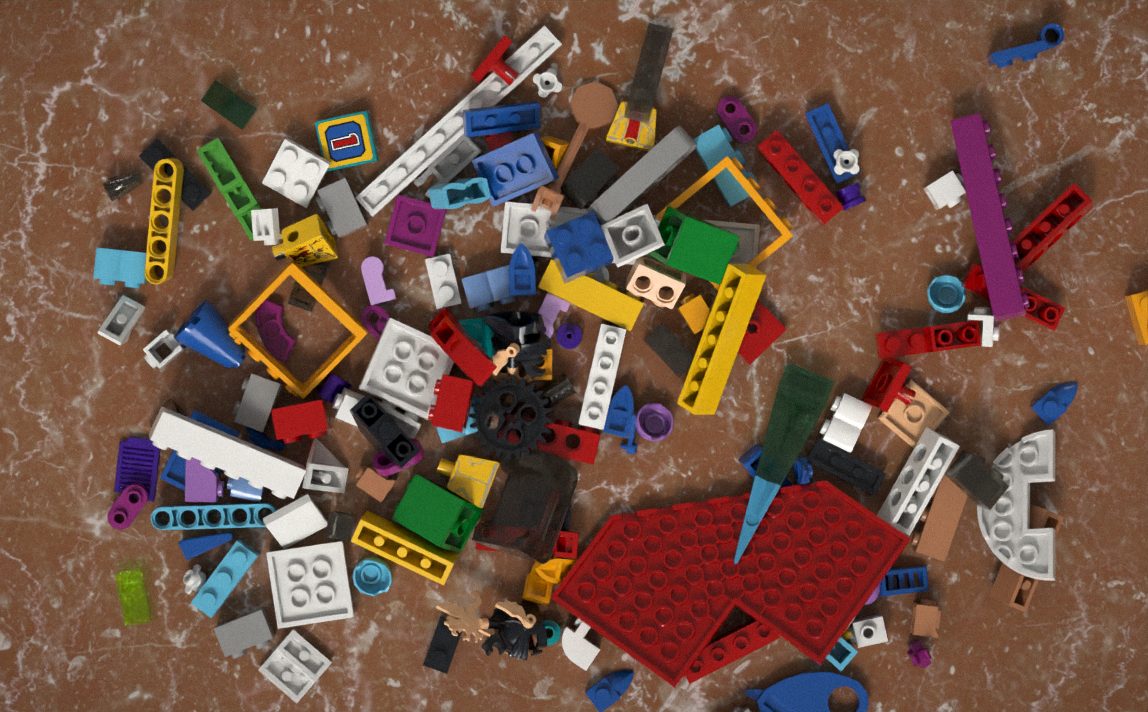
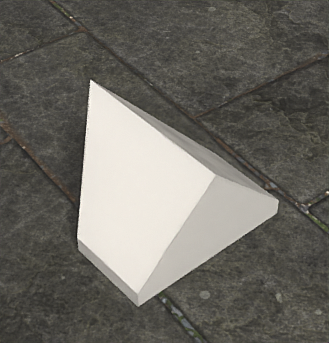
(324, 470)

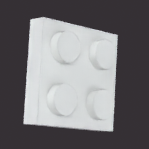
(296, 172)

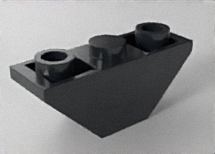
(383, 431)

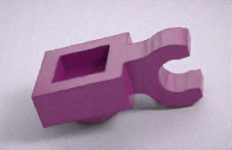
(918, 654)

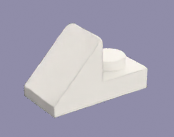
(121, 320)

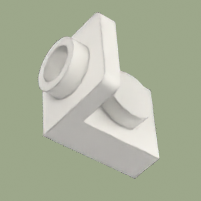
(266, 226)

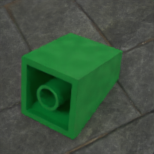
(695, 245)
(437, 514)

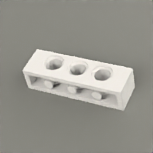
(602, 376)
(918, 481)

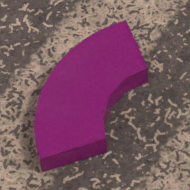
(272, 332)

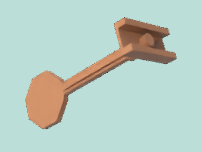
(592, 108)

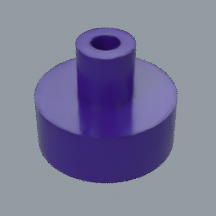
(571, 329)

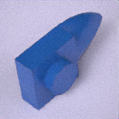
(521, 273)
(1055, 402)
(620, 413)
(802, 471)
(609, 689)

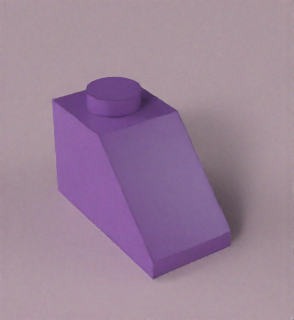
(202, 483)

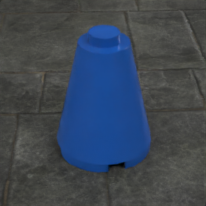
(209, 336)

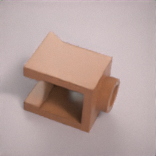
(374, 483)
(925, 618)

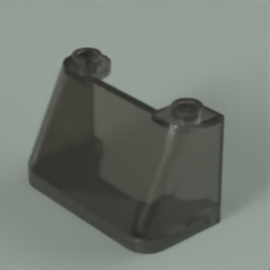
(530, 506)

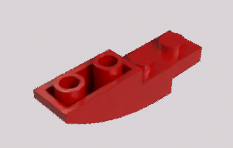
(1041, 310)
(928, 339)
(461, 347)

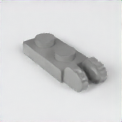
(451, 162)

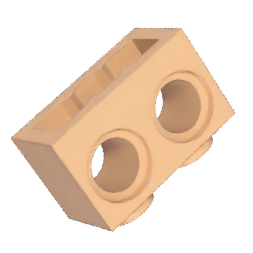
(659, 276)

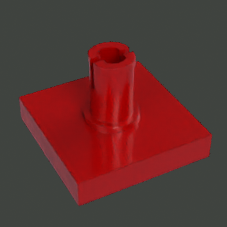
(495, 63)
(760, 333)
(888, 385)

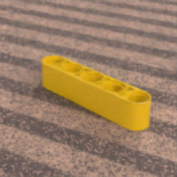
(156, 230)

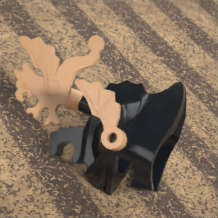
(516, 340)
(508, 628)

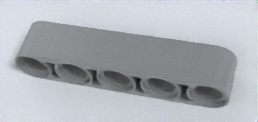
(643, 176)

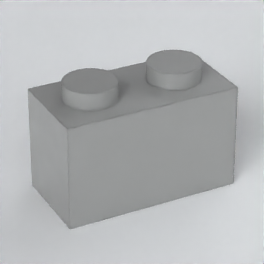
(342, 208)
(257, 402)
(245, 632)

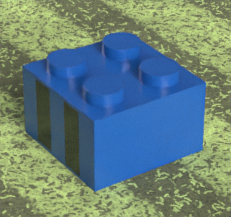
(578, 247)

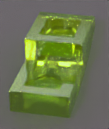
(133, 598)

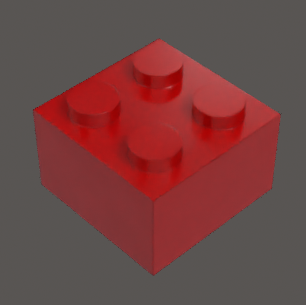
(452, 403)
(301, 419)

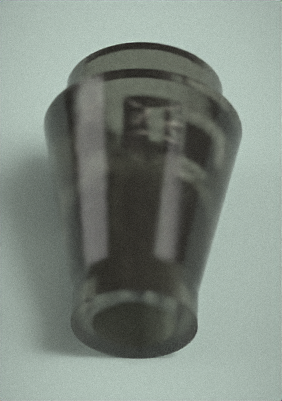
(121, 185)

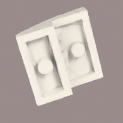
(294, 666)

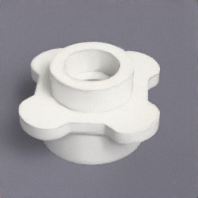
(550, 76)
(851, 167)
(194, 579)

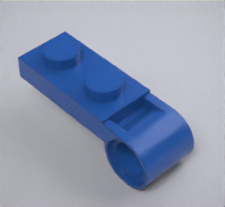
(1028, 51)

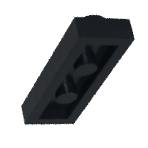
(193, 191)
(845, 466)

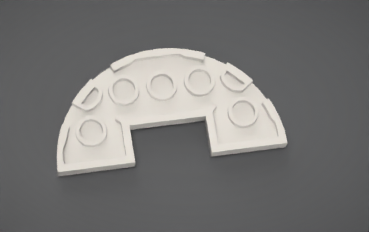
(1008, 522)

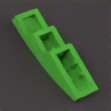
(230, 183)

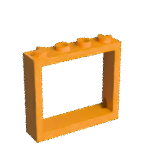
(751, 187)
(275, 367)

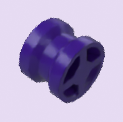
(851, 196)

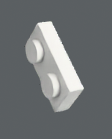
(443, 281)

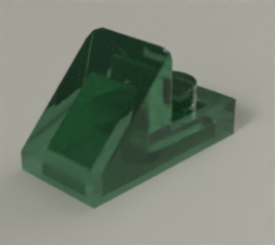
(229, 105)

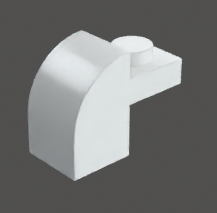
(577, 646)

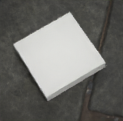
(295, 521)

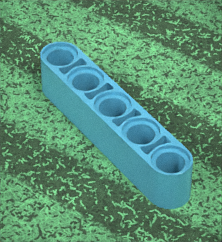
(202, 516)

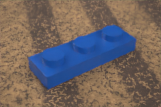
(501, 119)
(828, 138)

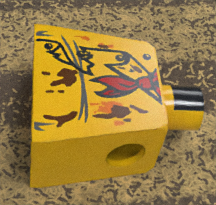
(306, 242)

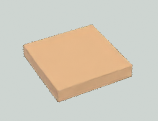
(912, 419)

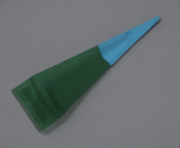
(794, 413)

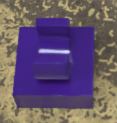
(332, 387)

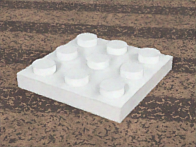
(406, 368)
(310, 584)

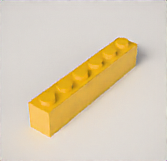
(721, 339)

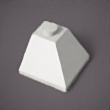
(632, 235)

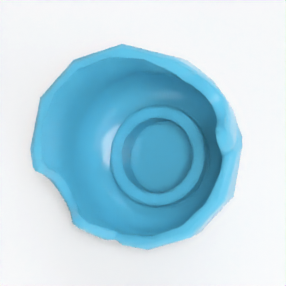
(946, 293)
(372, 576)

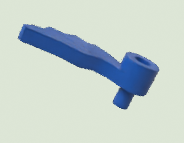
(262, 440)
(631, 447)

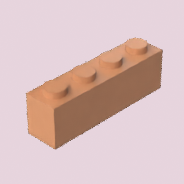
(940, 519)
(1016, 588)

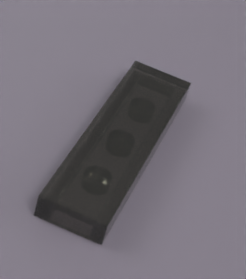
(648, 73)

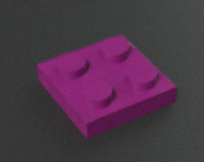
(415, 226)

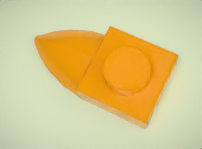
(555, 569)
(537, 588)

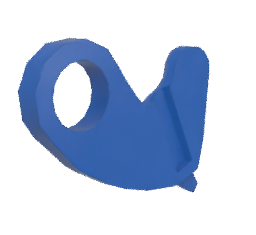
(806, 693)

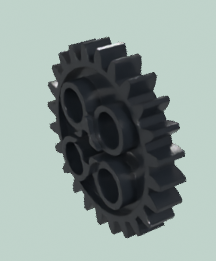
(530, 431)

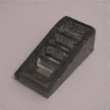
(296, 289)

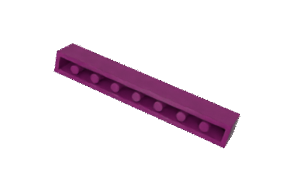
(988, 217)

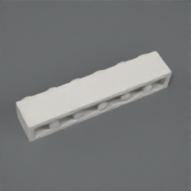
(227, 453)

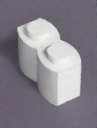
(845, 422)

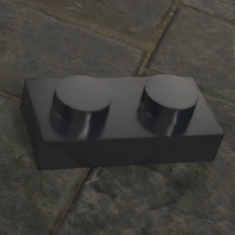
(442, 648)

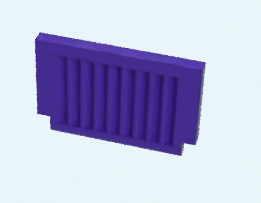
(137, 463)

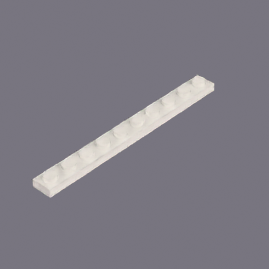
(451, 126)

